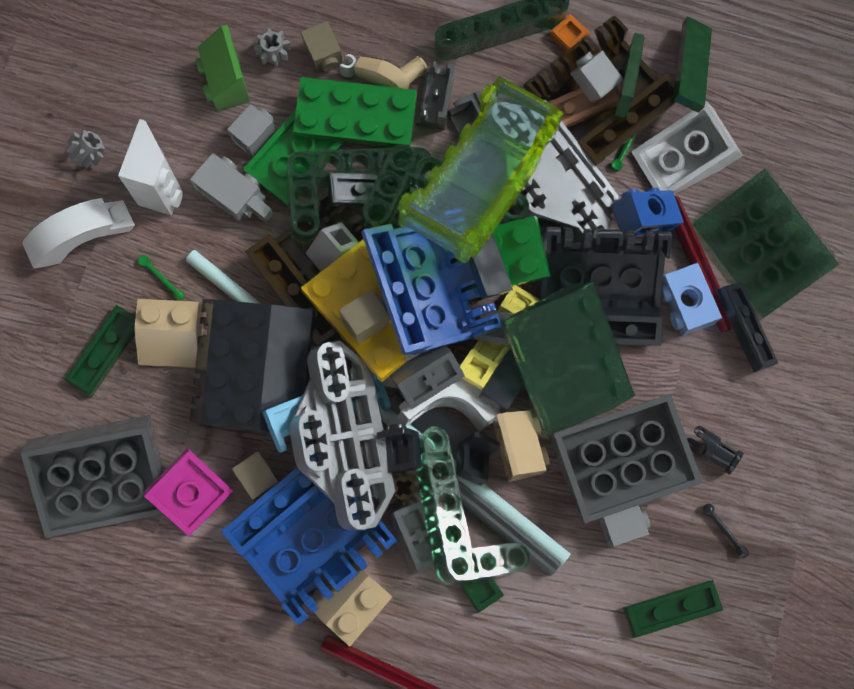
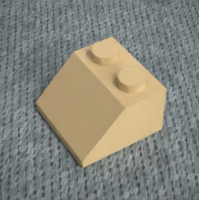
(167, 332)
(520, 444)
(352, 607)

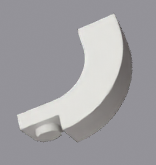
(71, 227)
(459, 396)

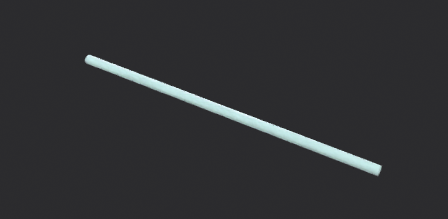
(389, 417)

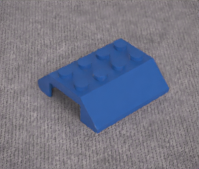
(425, 290)
(298, 543)

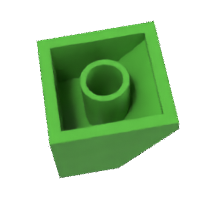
(222, 70)

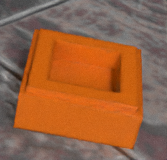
(568, 33)

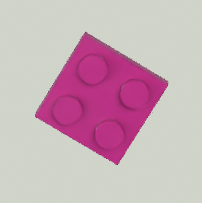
(187, 492)

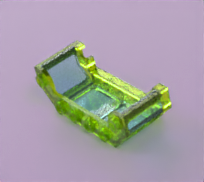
(482, 171)

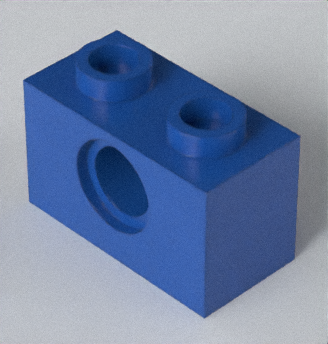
(647, 211)

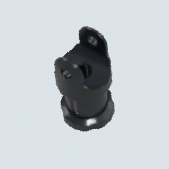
(715, 450)

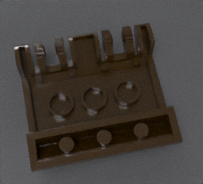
(605, 131)
(289, 268)

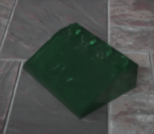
(766, 243)
(568, 357)

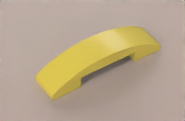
(487, 356)

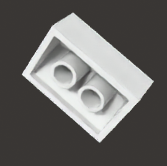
(149, 174)

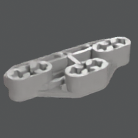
(560, 191)
(339, 436)

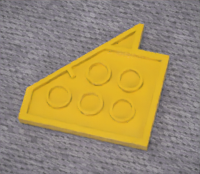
(343, 283)

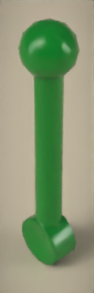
(617, 164)
(145, 262)

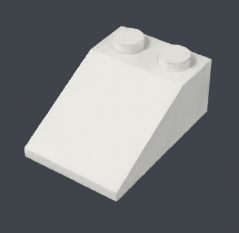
(687, 151)

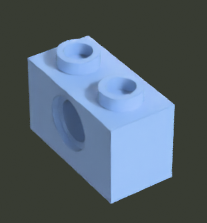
(692, 283)

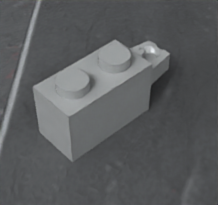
(230, 190)

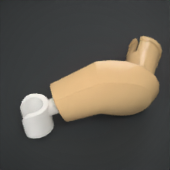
(382, 72)

